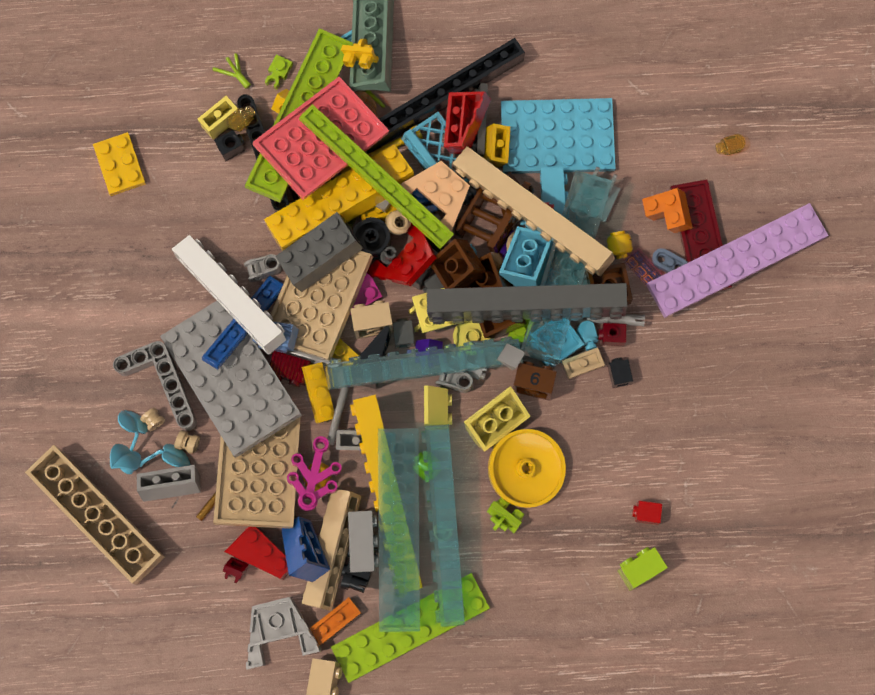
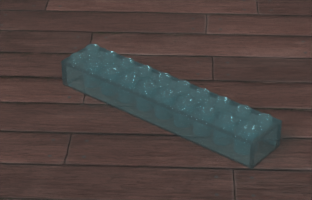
(584, 209)
(398, 529)

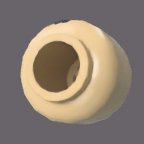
(404, 223)

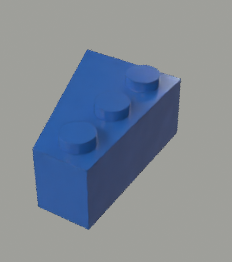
(303, 551)

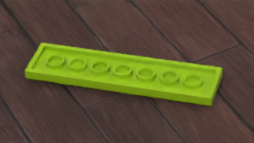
(372, 648)

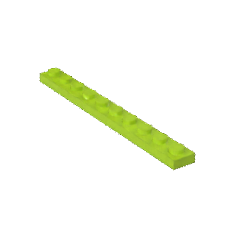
(376, 176)

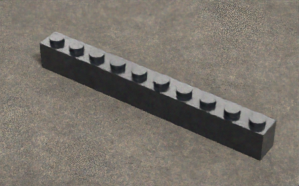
(436, 97)

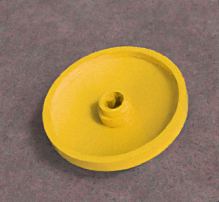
(526, 468)

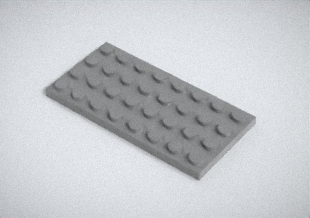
(240, 396)

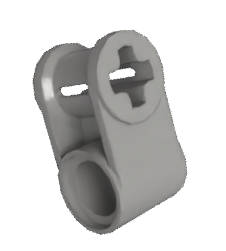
(262, 267)
(452, 382)

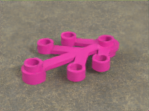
(313, 477)

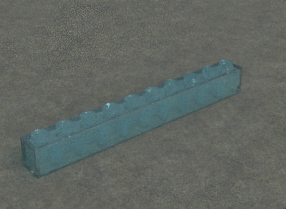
(415, 363)
(444, 526)

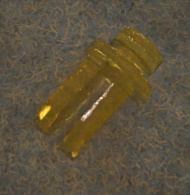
(241, 118)
(730, 144)

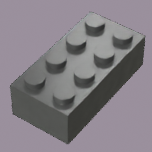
(319, 252)

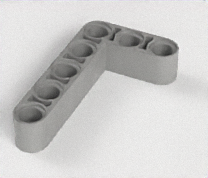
(165, 378)

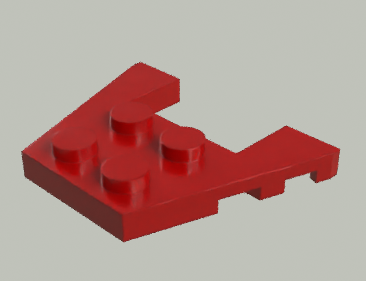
(409, 263)

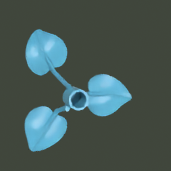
(130, 460)

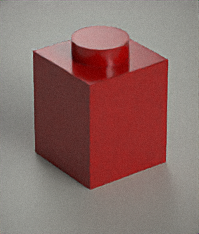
(647, 512)

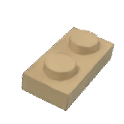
(583, 363)

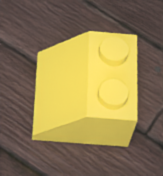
(436, 406)

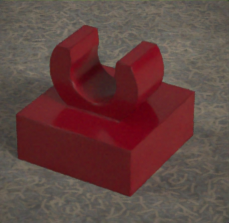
(235, 568)

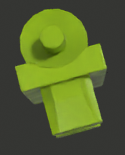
(503, 518)

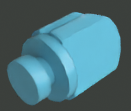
(588, 334)

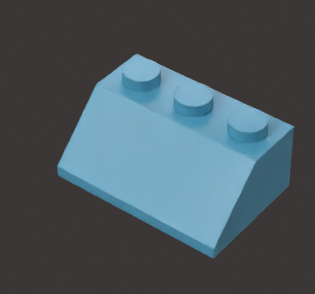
(526, 258)

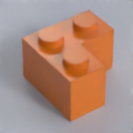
(671, 206)

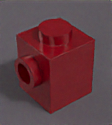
(612, 334)

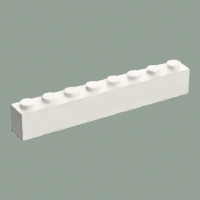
(229, 294)

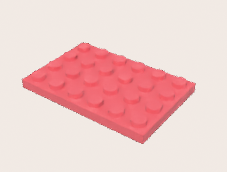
(304, 158)

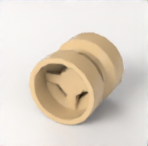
(187, 442)

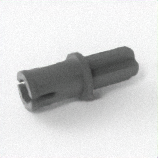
(387, 256)

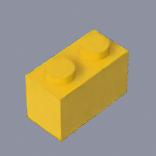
(497, 144)

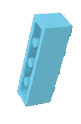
(552, 187)

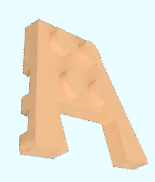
(442, 188)

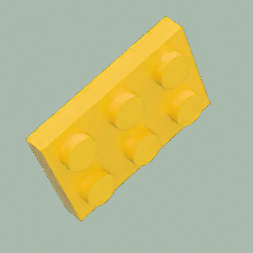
(119, 164)

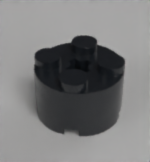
(373, 227)

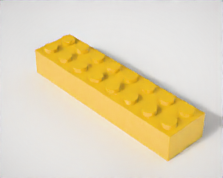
(344, 194)

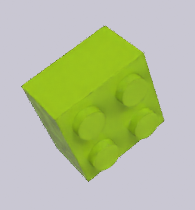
(642, 568)

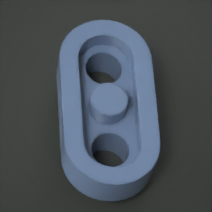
(670, 260)

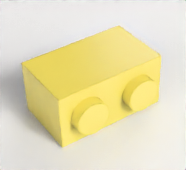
(215, 119)

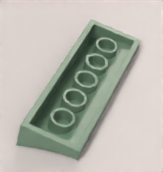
(373, 22)

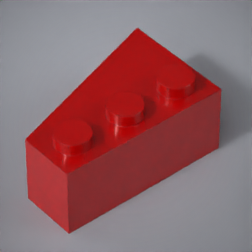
(464, 119)
(259, 552)

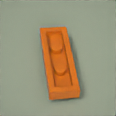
(335, 621)

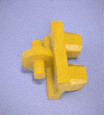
(359, 52)

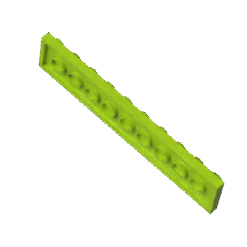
(318, 70)

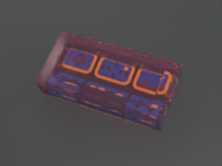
(642, 266)

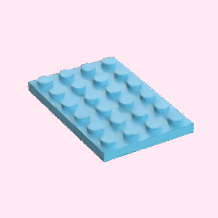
(559, 134)

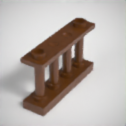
(504, 225)

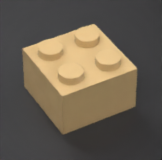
(371, 319)

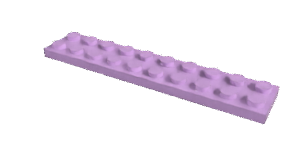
(736, 260)

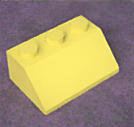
(496, 419)

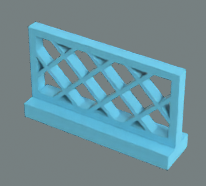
(420, 150)

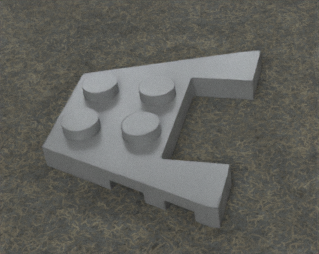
(276, 622)

